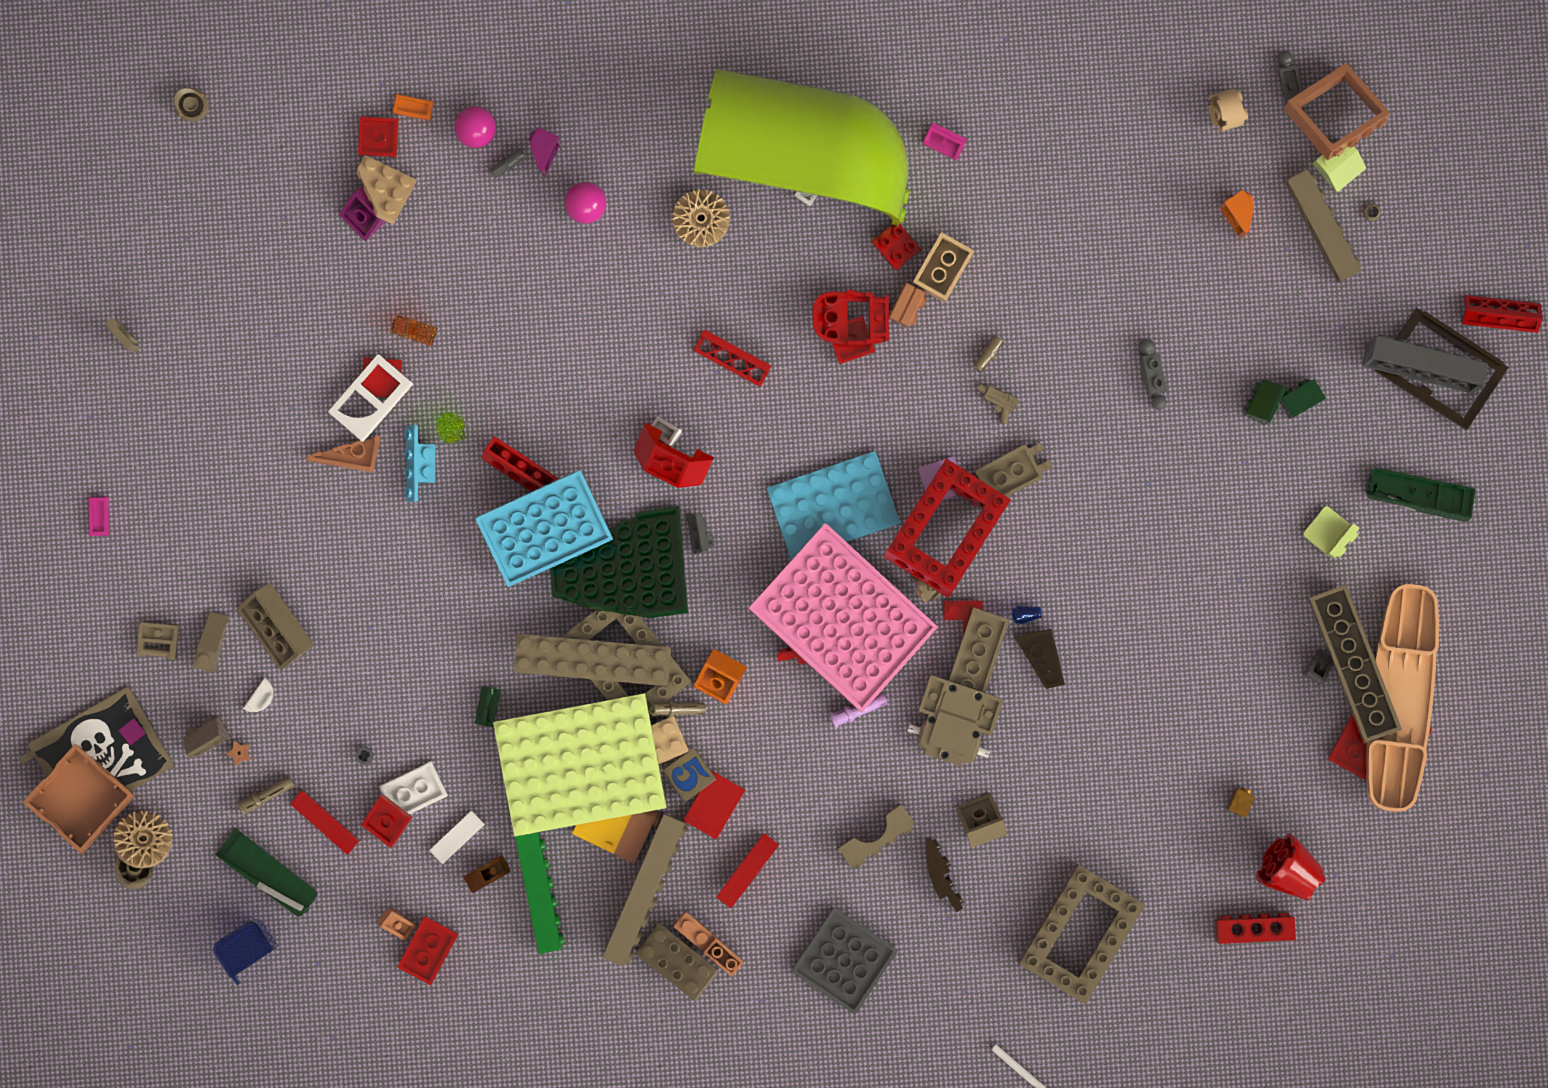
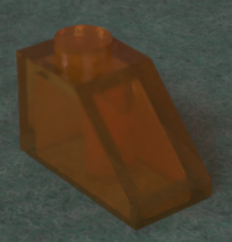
(413, 330)

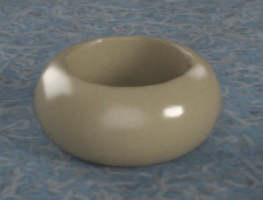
(1377, 209)

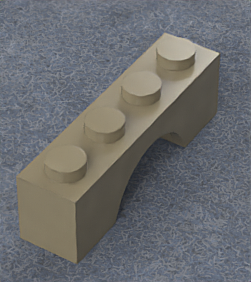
(897, 822)

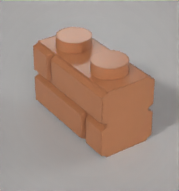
(907, 305)

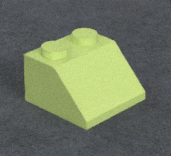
(1341, 169)

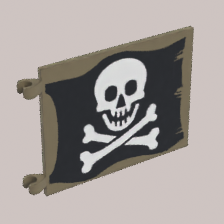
(99, 736)

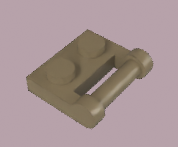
(125, 338)
(157, 634)

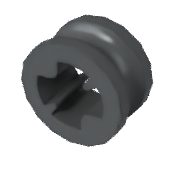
(369, 759)

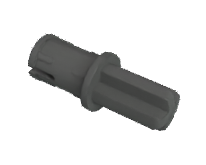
(507, 163)

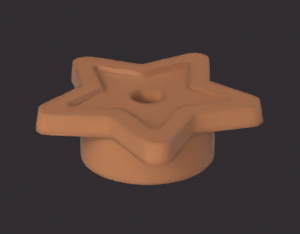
(234, 753)

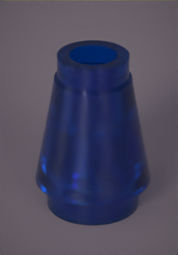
(1025, 614)

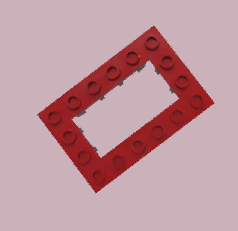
(922, 566)

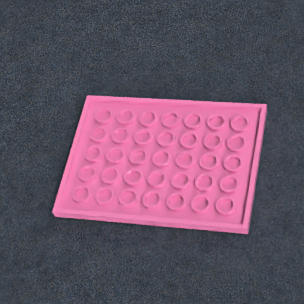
(843, 617)

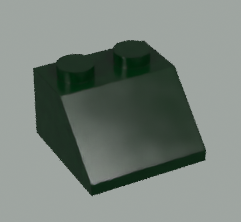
(1264, 401)

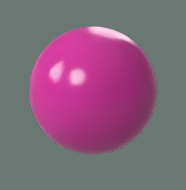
(475, 127)
(585, 202)

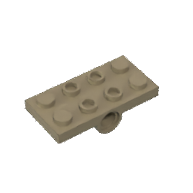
(677, 962)

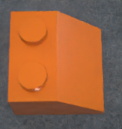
(1239, 212)
(720, 676)

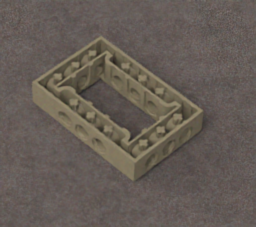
(642, 636)
(1077, 884)

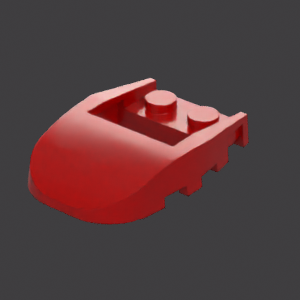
(831, 317)

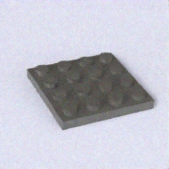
(844, 960)

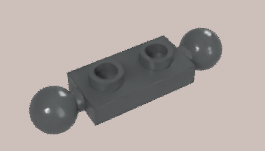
(1289, 77)
(1153, 374)

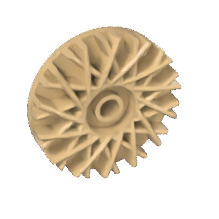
(705, 232)
(142, 827)

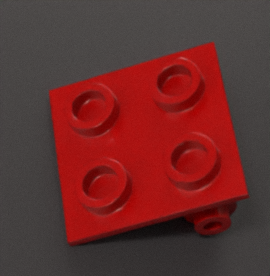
(896, 246)

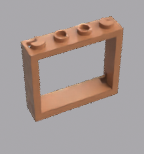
(1314, 134)

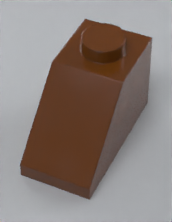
(487, 874)

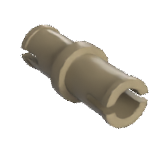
(988, 354)

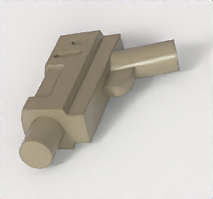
(1003, 401)

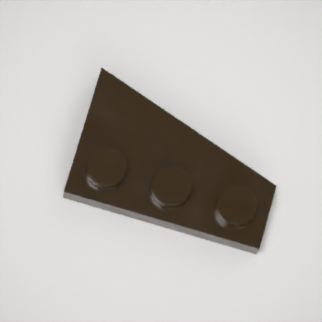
(1043, 656)

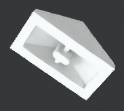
(670, 433)

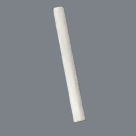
(1017, 1067)

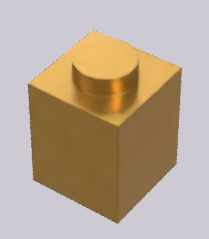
(1241, 801)

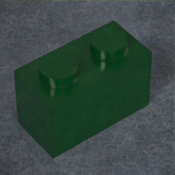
(1302, 398)

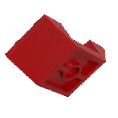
(668, 462)

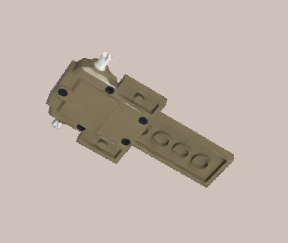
(960, 706)

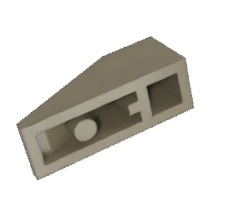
(211, 642)

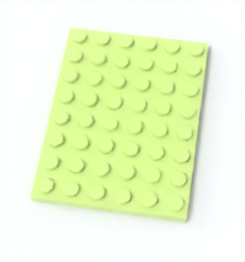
(579, 764)

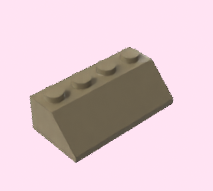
(275, 626)

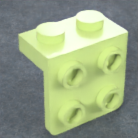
(1331, 533)

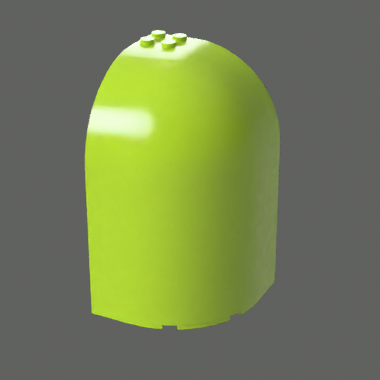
(803, 142)

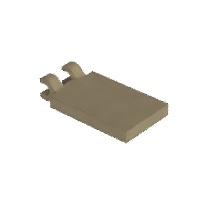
(1014, 470)

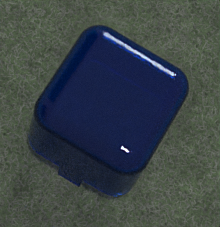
(244, 947)

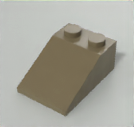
(205, 738)

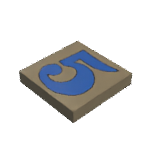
(689, 774)

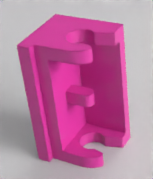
(944, 141)

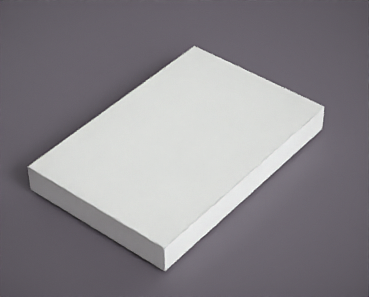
(415, 788)

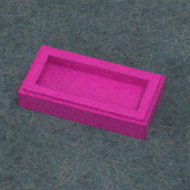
(98, 516)

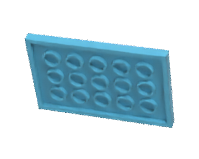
(845, 496)
(544, 528)

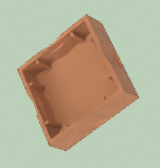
(79, 798)

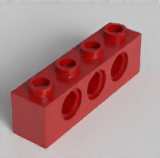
(516, 465)
(1285, 932)

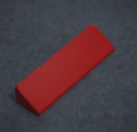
(325, 822)

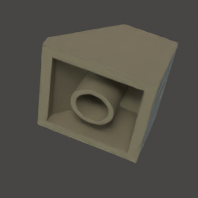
(981, 820)

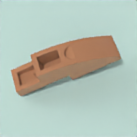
(708, 943)

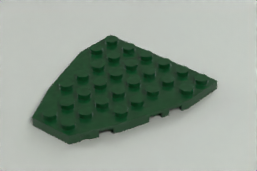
(634, 572)

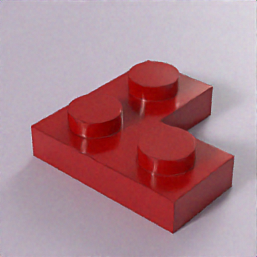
(960, 610)

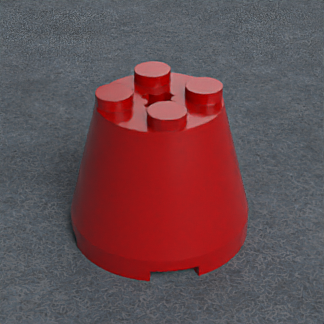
(1290, 868)

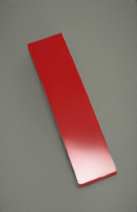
(747, 871)

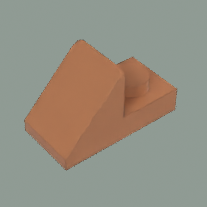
(396, 923)

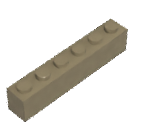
(1323, 226)

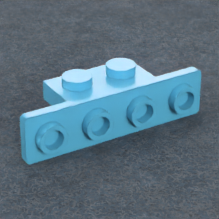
(419, 463)

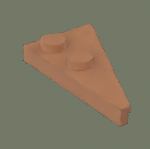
(353, 456)

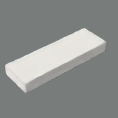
(457, 837)

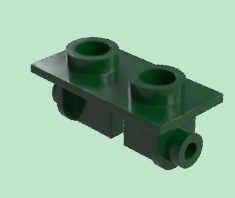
(487, 706)

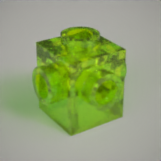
(450, 427)

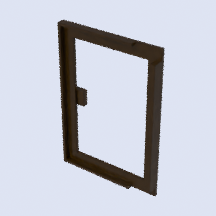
(1424, 393)

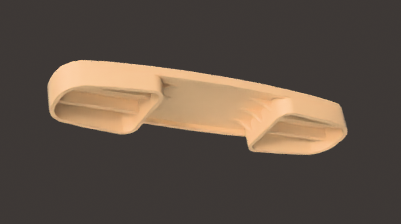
(1408, 669)

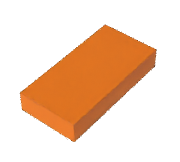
(413, 107)

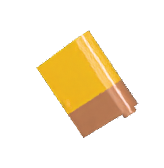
(620, 835)

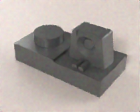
(699, 540)

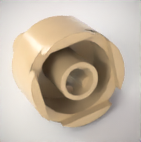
(1227, 109)

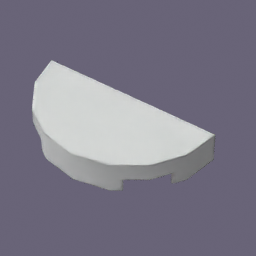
(261, 697)

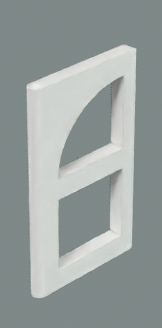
(364, 426)

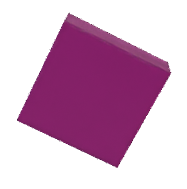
(132, 731)

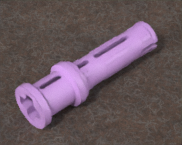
(850, 713)

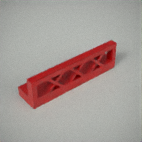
(1502, 316)
(735, 351)

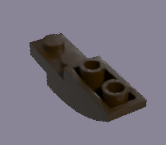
(937, 868)

